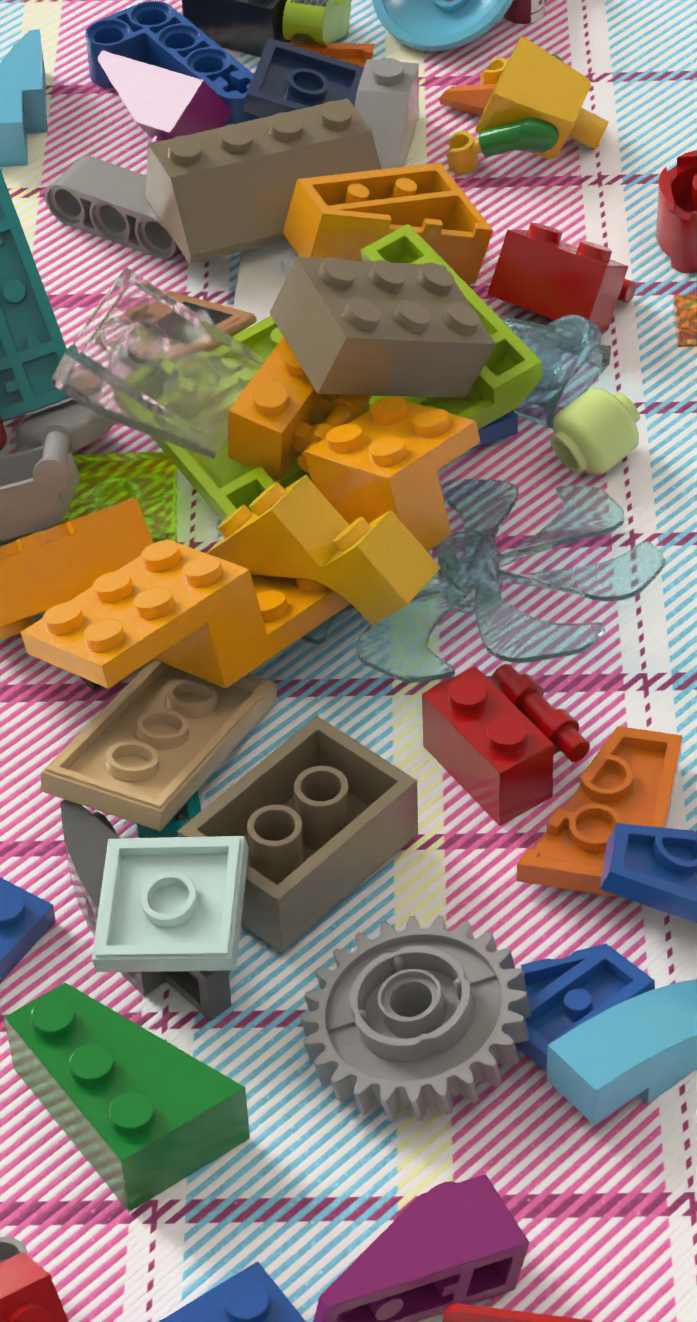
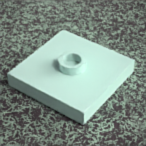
(171, 904)

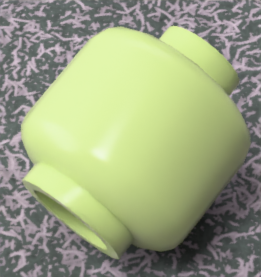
(595, 431)

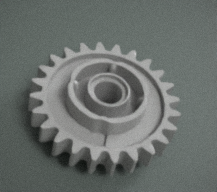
(416, 1017)

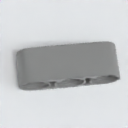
(110, 205)

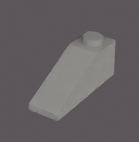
(390, 107)

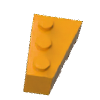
(66, 561)

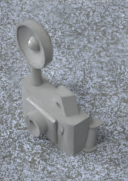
(43, 475)

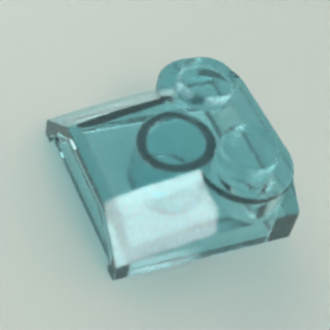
(570, 363)

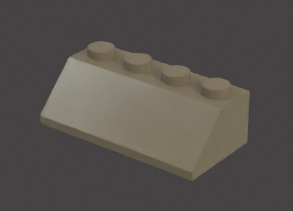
(236, 182)

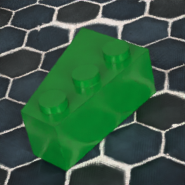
(124, 1094)

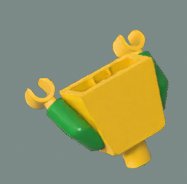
(530, 109)

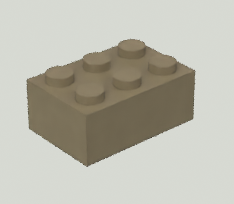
(381, 328)
(315, 827)

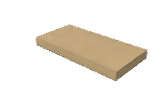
(156, 743)

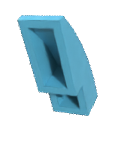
(22, 98)
(627, 1051)

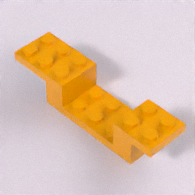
(217, 614)

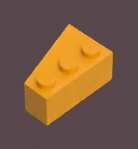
(355, 209)

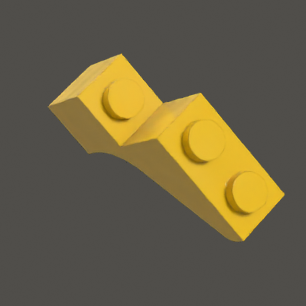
(305, 537)

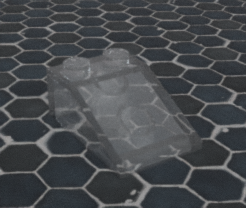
(157, 367)

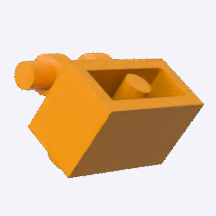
(284, 415)

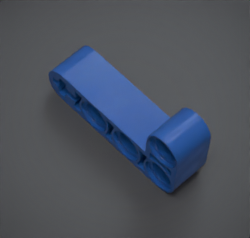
(166, 39)

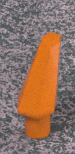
(468, 98)

